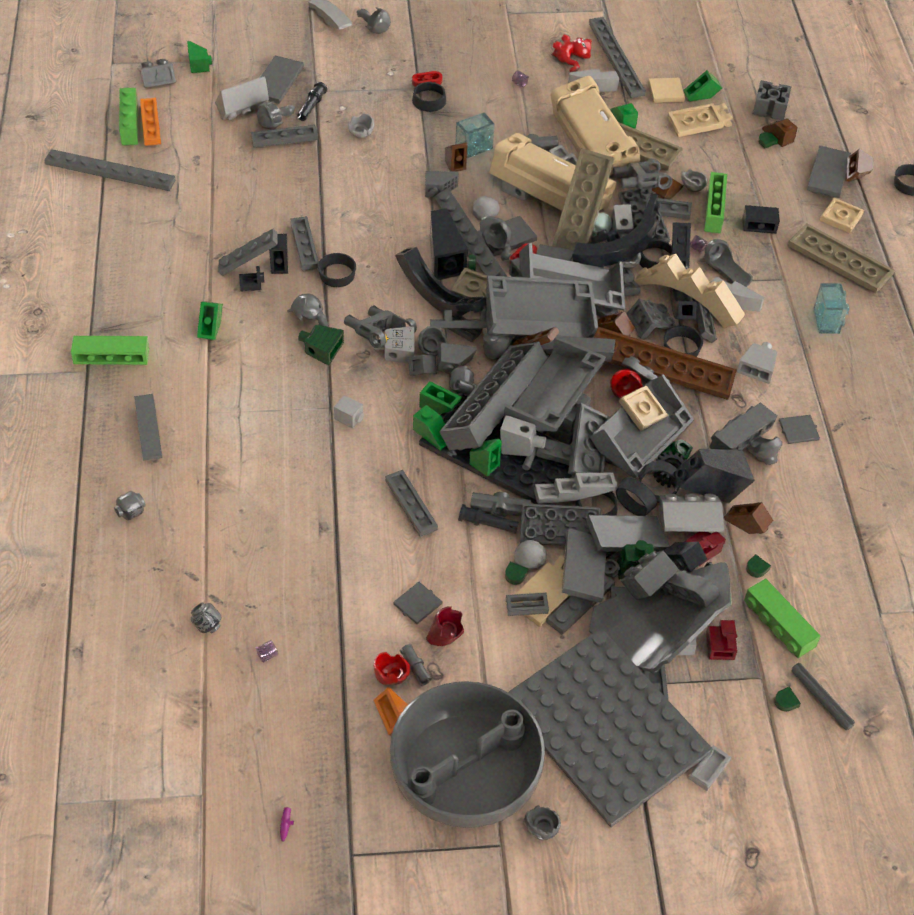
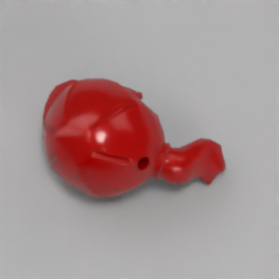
(625, 382)

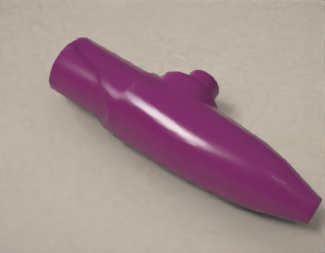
(285, 823)

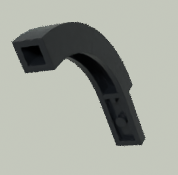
(623, 248)
(431, 289)
(682, 304)

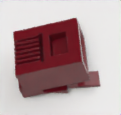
(710, 543)
(722, 641)

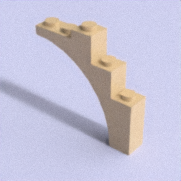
(693, 282)

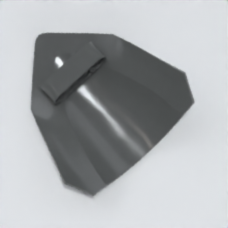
(666, 622)

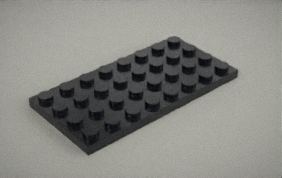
(510, 472)

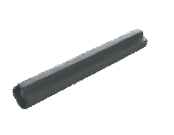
(823, 696)

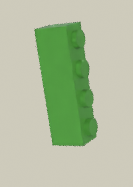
(128, 116)
(715, 202)
(110, 350)
(782, 618)

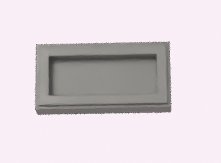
(710, 768)

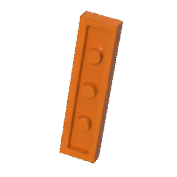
(150, 121)

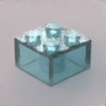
(477, 132)
(830, 308)

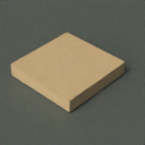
(666, 90)
(842, 215)
(643, 408)

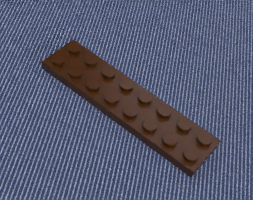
(675, 365)

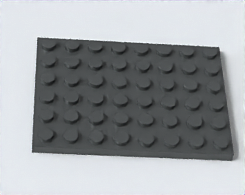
(609, 726)

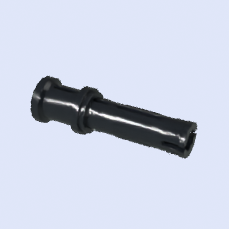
(314, 97)
(478, 517)

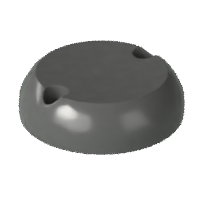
(467, 754)

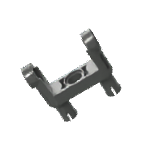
(641, 176)
(376, 323)

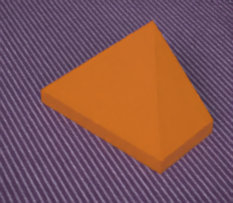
(390, 708)

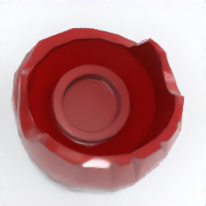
(390, 669)

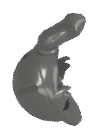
(377, 22)
(270, 116)
(497, 234)
(309, 307)

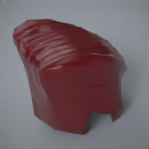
(445, 627)

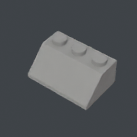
(242, 98)
(691, 513)

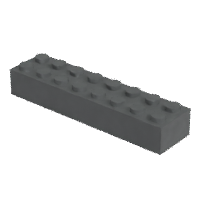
(486, 403)

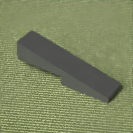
(601, 346)
(148, 427)

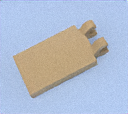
(699, 119)
(547, 580)

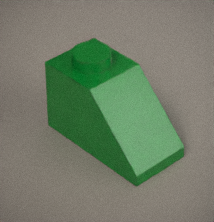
(198, 58)
(703, 87)
(626, 115)
(209, 319)
(438, 398)
(428, 424)
(487, 456)

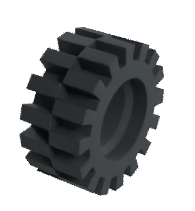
(674, 460)

